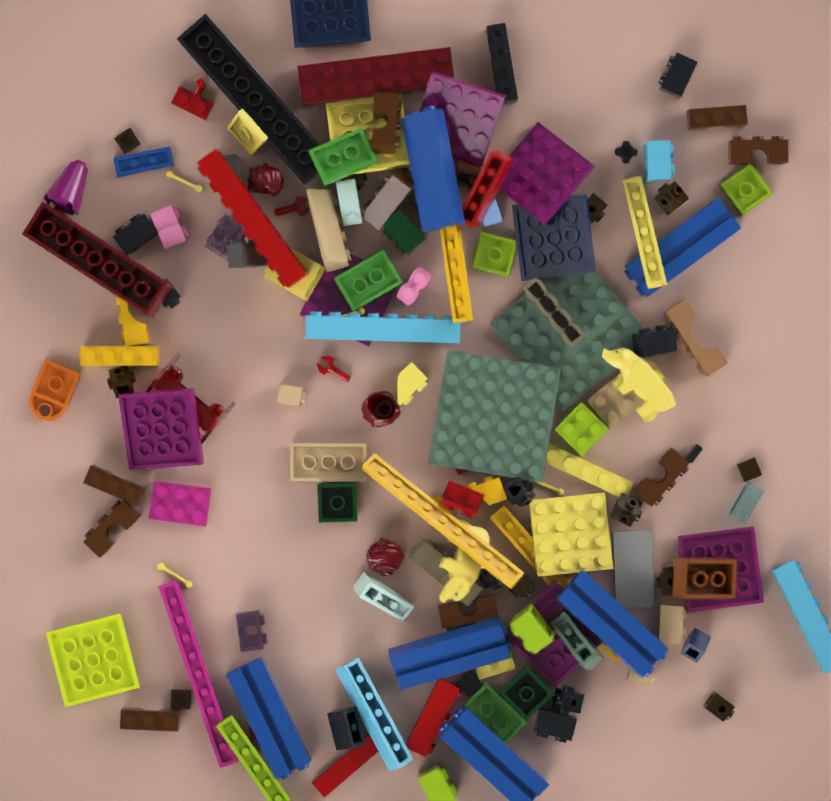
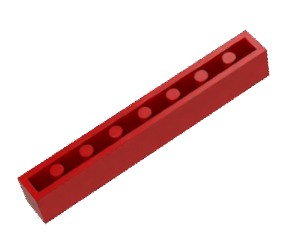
(252, 217)

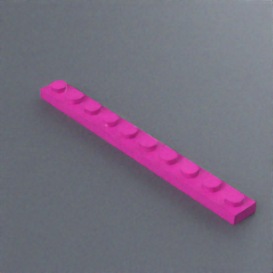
(196, 670)

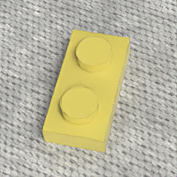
(495, 668)

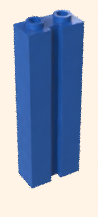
(432, 169)
(687, 244)
(612, 624)
(450, 653)
(269, 718)
(491, 756)

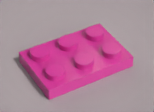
(179, 503)

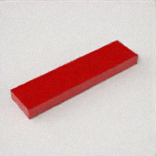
(345, 767)

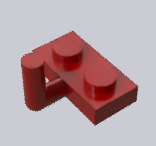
(192, 101)

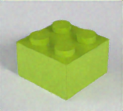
(581, 429)
(532, 629)
(436, 784)

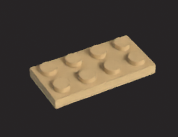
(613, 405)
(328, 462)

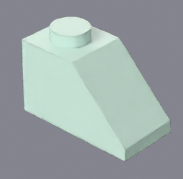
(349, 202)

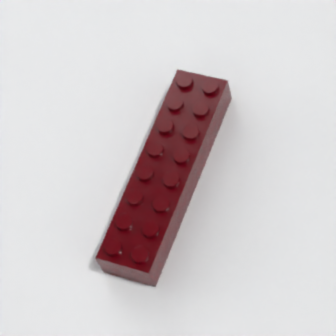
(369, 75)
(97, 259)

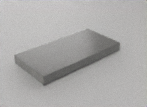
(633, 568)

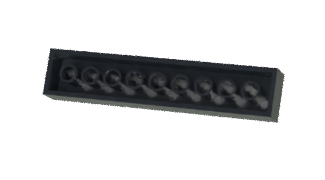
(252, 94)

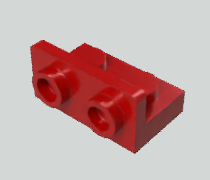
(461, 498)

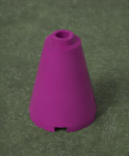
(68, 188)

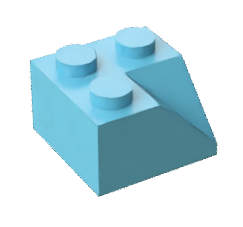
(658, 161)

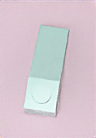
(382, 596)

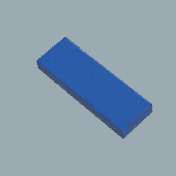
(143, 161)

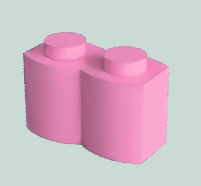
(169, 227)
(418, 281)

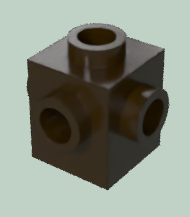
(671, 197)
(598, 206)
(121, 380)
(626, 510)
(662, 581)

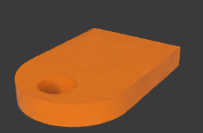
(53, 388)

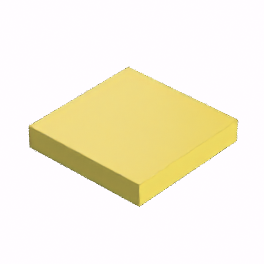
(247, 132)

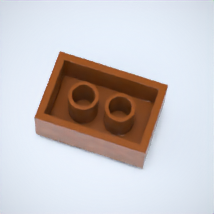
(704, 577)

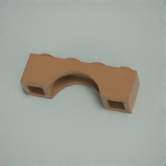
(708, 359)

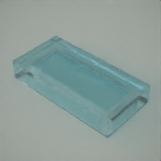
(746, 502)

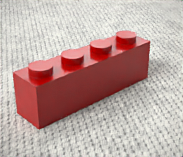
(486, 187)
(432, 717)

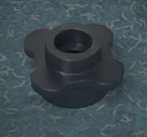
(626, 157)

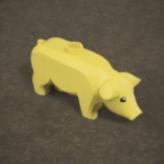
(640, 377)
(462, 569)

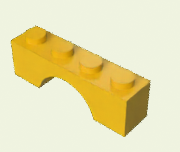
(133, 332)
(119, 356)
(491, 488)

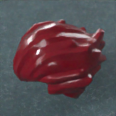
(265, 180)
(380, 409)
(384, 557)

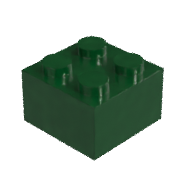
(403, 233)
(337, 502)
(526, 692)

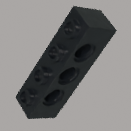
(501, 62)

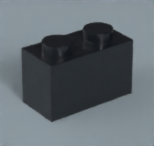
(678, 75)
(135, 234)
(654, 341)
(555, 724)
(346, 728)

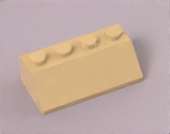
(328, 230)

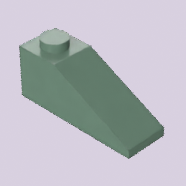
(577, 641)

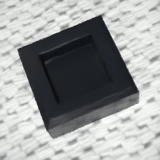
(693, 453)
(469, 683)

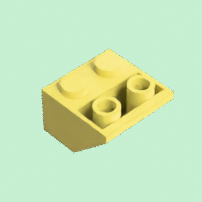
(408, 382)

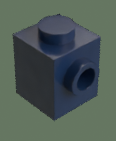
(698, 642)

